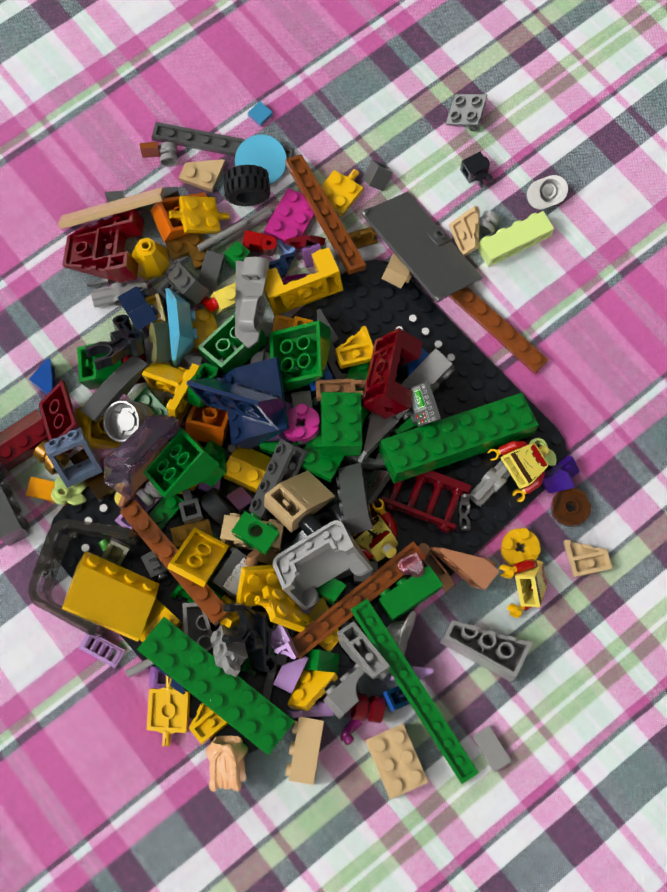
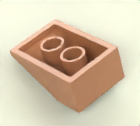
(472, 569)

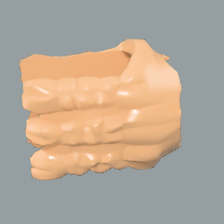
(226, 762)

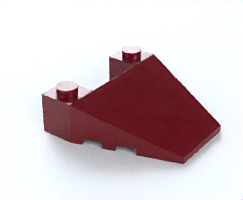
(102, 250)

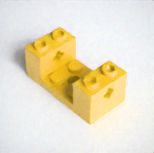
(305, 290)

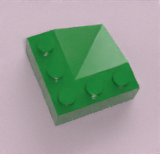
(301, 353)
(180, 465)

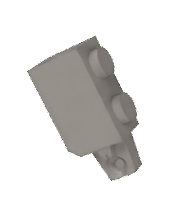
(228, 655)

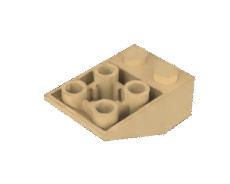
(297, 498)

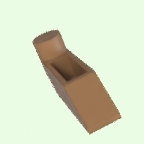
(255, 556)
(436, 566)

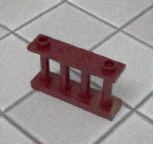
(440, 483)

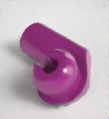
(348, 730)

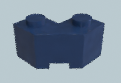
(137, 308)

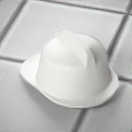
(547, 192)
(401, 631)

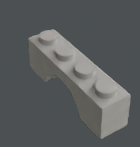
(344, 696)

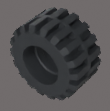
(246, 185)

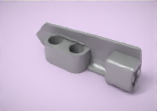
(249, 302)

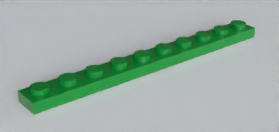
(414, 691)

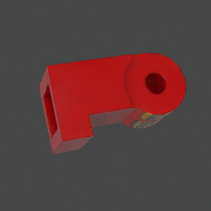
(260, 242)

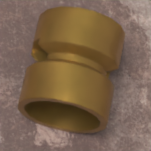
(40, 454)

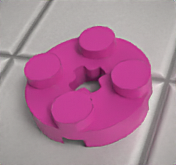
(311, 421)

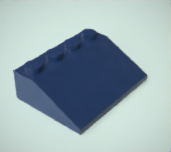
(266, 377)
(238, 399)

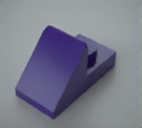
(560, 475)

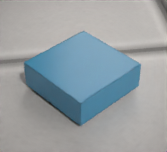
(260, 113)

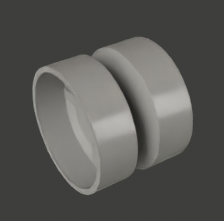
(124, 418)

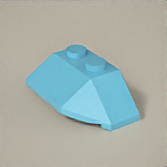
(180, 326)

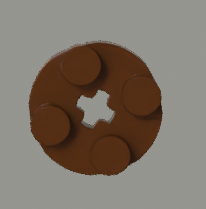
(579, 501)

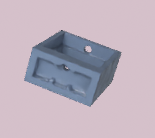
(79, 471)

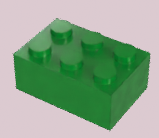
(226, 350)
(341, 424)
(408, 594)

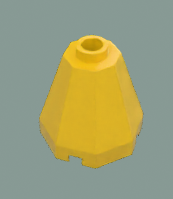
(151, 259)

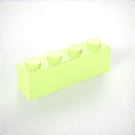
(515, 238)

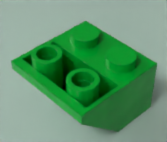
(88, 374)

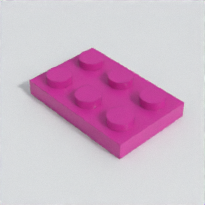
(290, 217)

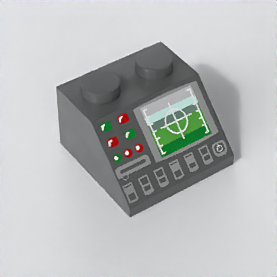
(423, 405)

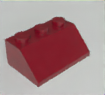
(58, 412)
(21, 440)

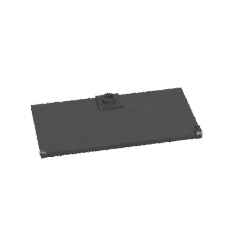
(422, 246)

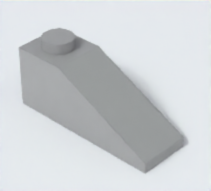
(374, 432)
(362, 650)

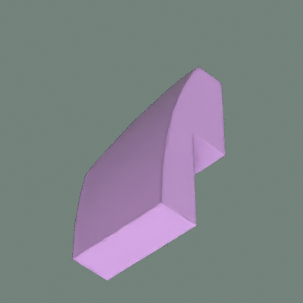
(282, 642)
(290, 674)

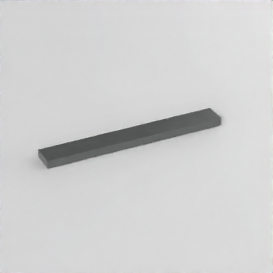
(201, 139)

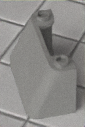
(317, 561)

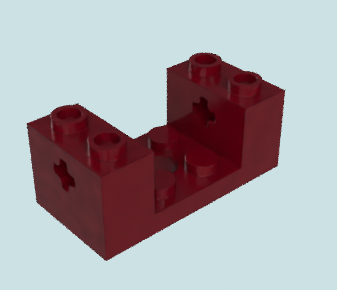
(381, 392)

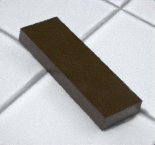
(95, 483)

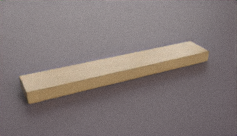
(111, 208)

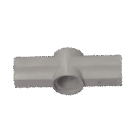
(109, 295)
(490, 483)

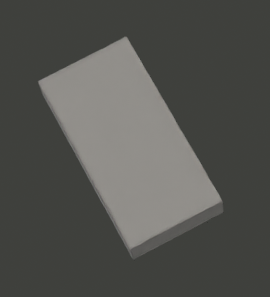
(491, 748)

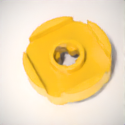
(521, 536)

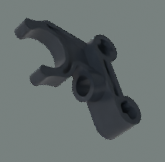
(123, 343)
(312, 523)
(256, 633)

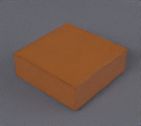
(149, 149)

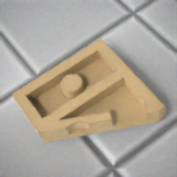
(202, 173)
(466, 231)
(586, 559)

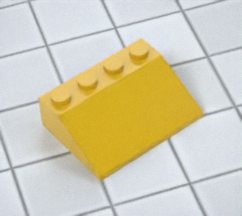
(110, 596)

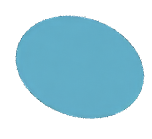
(263, 152)

